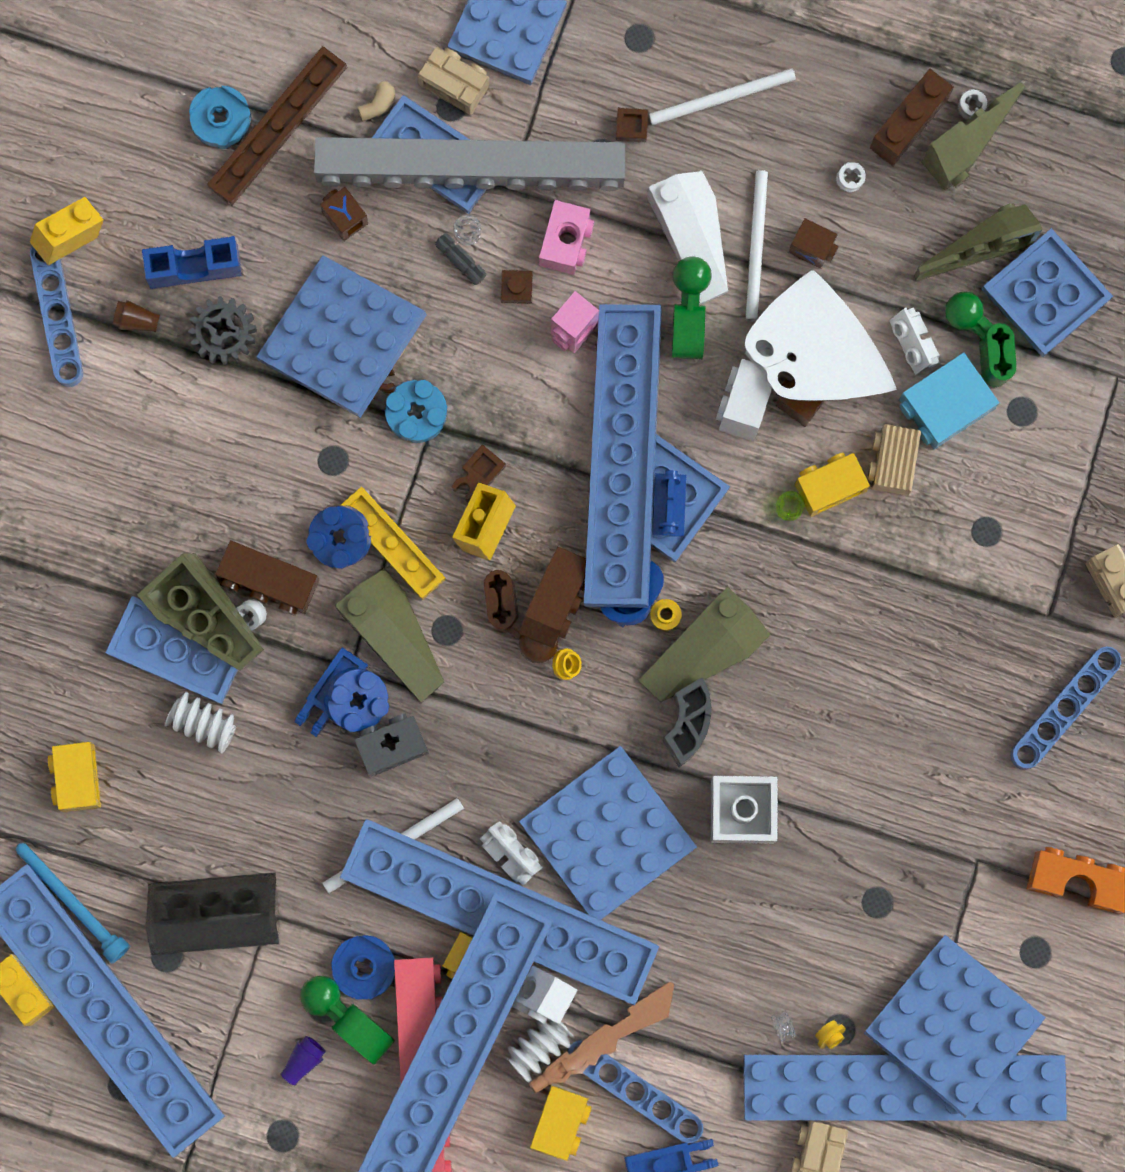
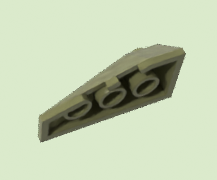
(958, 149)
(999, 235)
(199, 608)
(390, 628)
(713, 642)

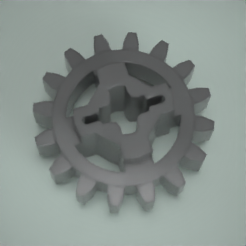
(225, 318)

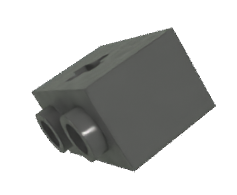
(382, 759)

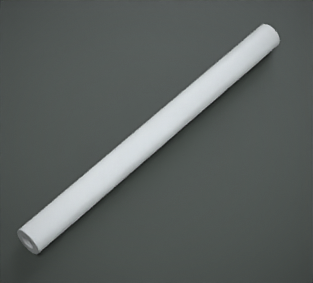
(722, 97)
(756, 246)
(413, 832)

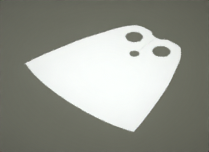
(829, 344)

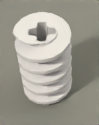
(201, 722)
(538, 1048)

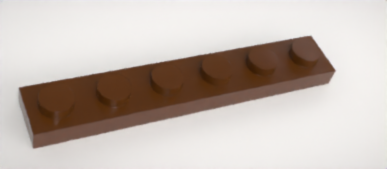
(277, 126)

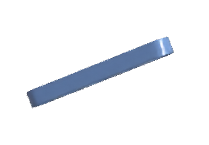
(61, 327)
(1078, 698)
(650, 1097)

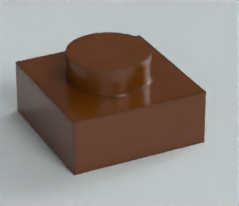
(632, 124)
(516, 286)

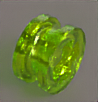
(781, 503)

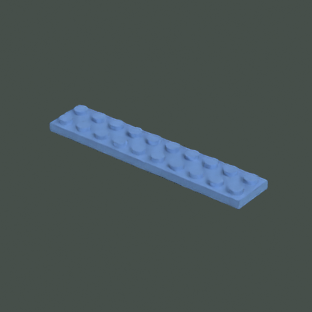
(623, 456)
(462, 892)
(104, 1013)
(458, 1039)
(886, 1091)

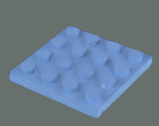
(341, 336)
(607, 834)
(954, 1026)

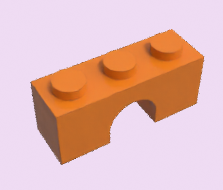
(1053, 870)

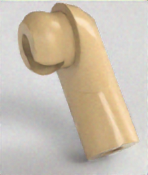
(381, 103)

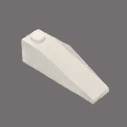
(691, 224)

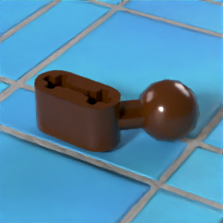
(529, 648)

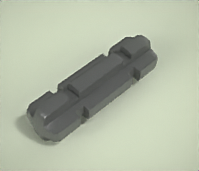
(461, 259)

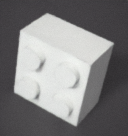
(748, 399)
(743, 809)

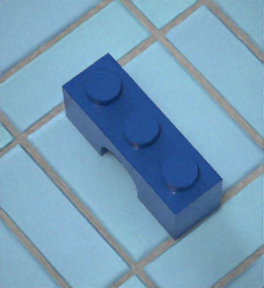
(173, 267)

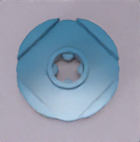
(222, 133)
(410, 427)

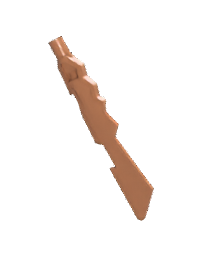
(604, 1040)

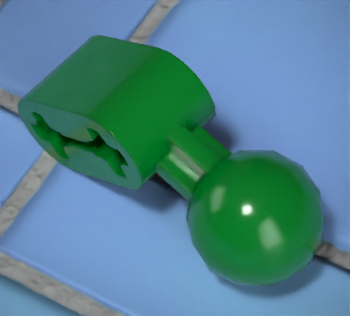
(691, 277)
(966, 312)
(322, 997)

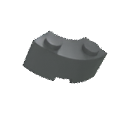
(692, 722)

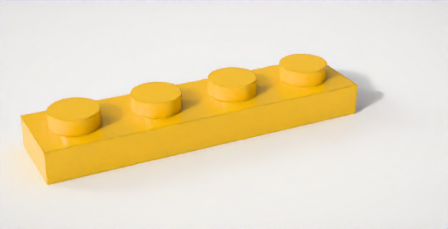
(396, 546)

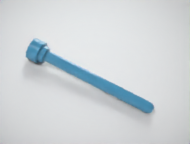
(112, 946)

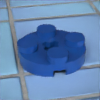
(355, 532)
(339, 695)
(356, 950)

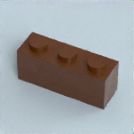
(911, 117)
(266, 578)
(555, 598)

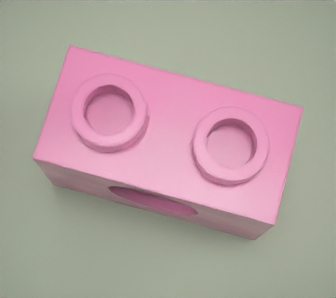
(566, 219)
(574, 323)

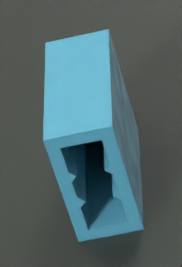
(948, 401)

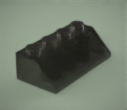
(212, 913)

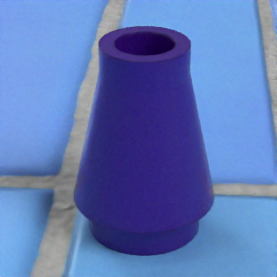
(304, 1058)

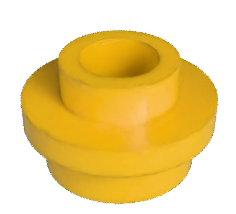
(661, 623)
(566, 664)
(830, 1035)

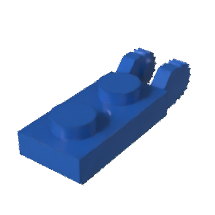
(342, 661)
(671, 1159)

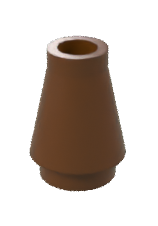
(134, 317)

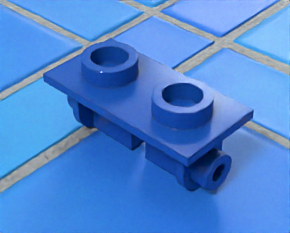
(669, 504)

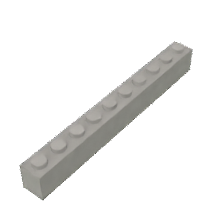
(469, 163)

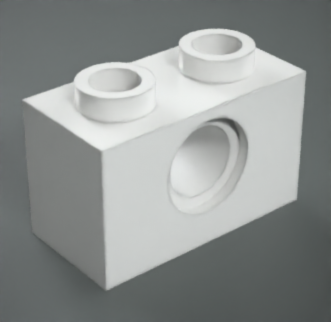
(544, 996)

